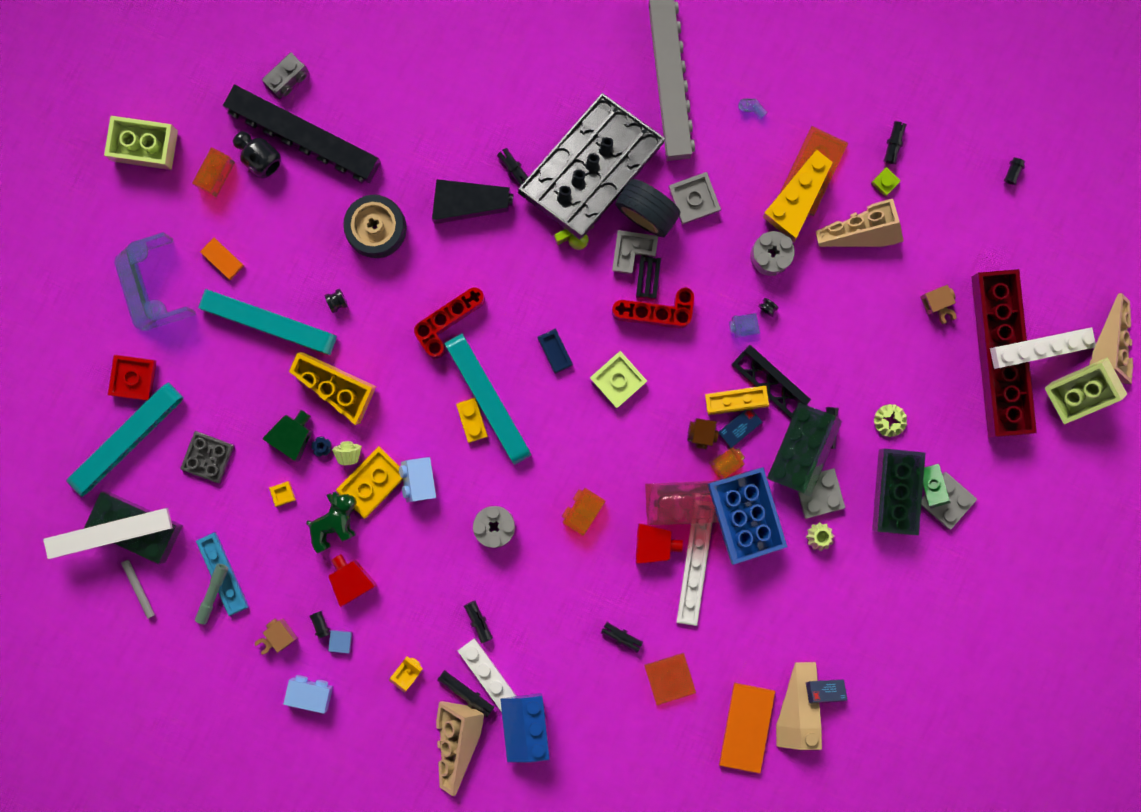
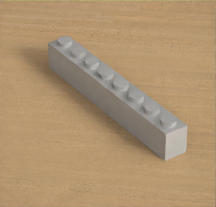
(670, 79)

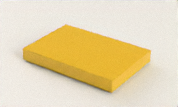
(372, 481)

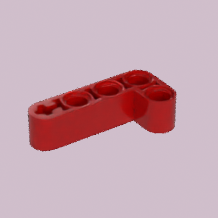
(652, 309)
(451, 319)

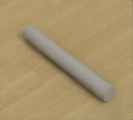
(138, 589)

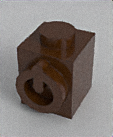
(702, 433)

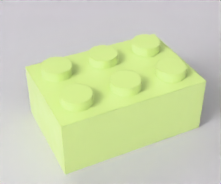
(141, 142)
(1086, 391)

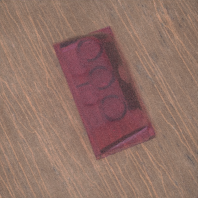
(679, 503)

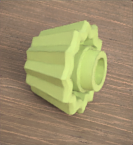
(347, 453)
(820, 536)

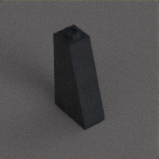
(468, 200)

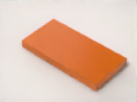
(747, 727)

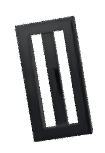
(656, 277)

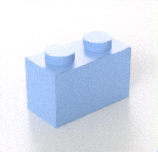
(417, 479)
(308, 694)

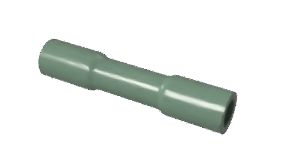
(215, 582)

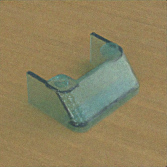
(144, 313)

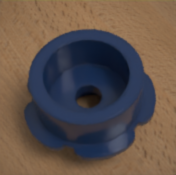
(326, 446)

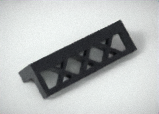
(773, 373)

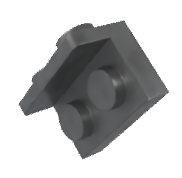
(285, 75)

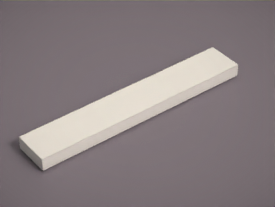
(107, 533)
(694, 573)

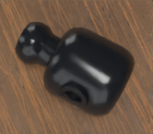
(257, 154)

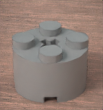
(782, 247)
(482, 526)

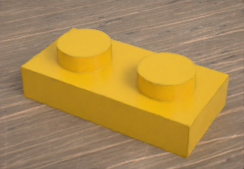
(471, 420)

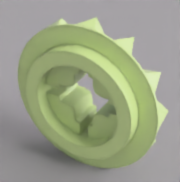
(883, 425)

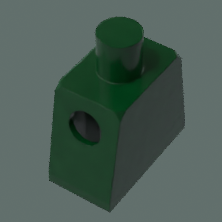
(290, 435)

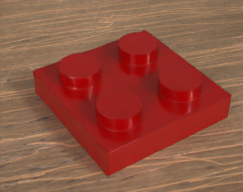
(132, 377)

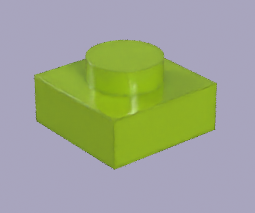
(885, 181)

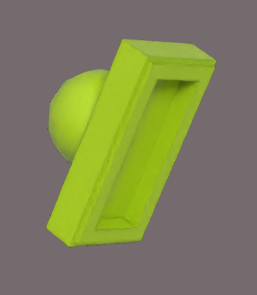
(574, 242)

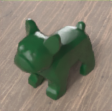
(335, 521)

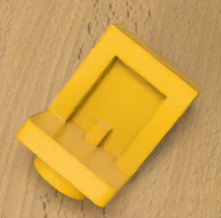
(406, 673)

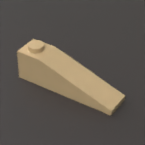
(872, 228)
(1115, 340)
(799, 720)
(459, 734)

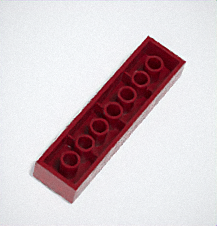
(1001, 323)

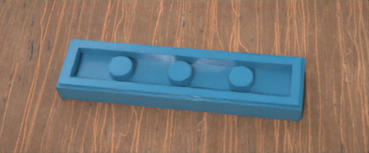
(230, 590)

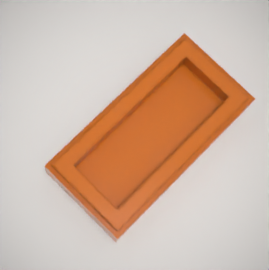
(222, 258)

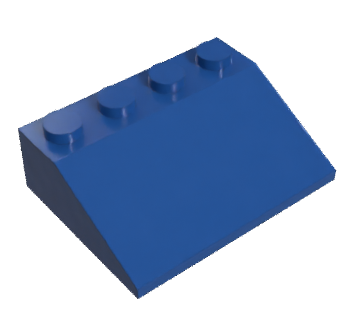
(747, 515)

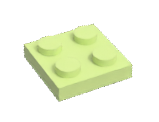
(618, 379)

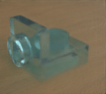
(744, 325)

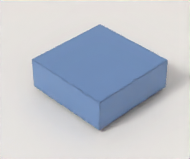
(340, 641)

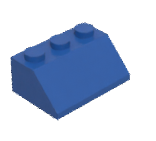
(525, 728)

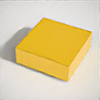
(282, 493)

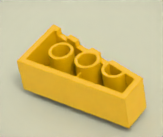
(795, 201)
(340, 389)

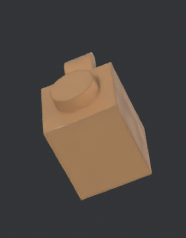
(938, 301)
(277, 636)

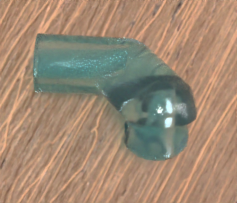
(752, 105)

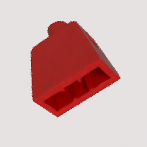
(655, 544)
(349, 580)

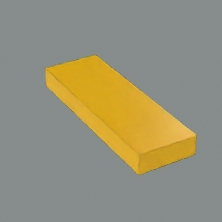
(737, 400)

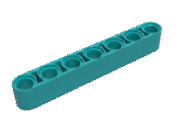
(267, 322)
(488, 399)
(125, 439)

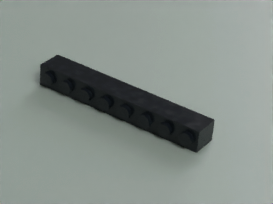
(302, 134)

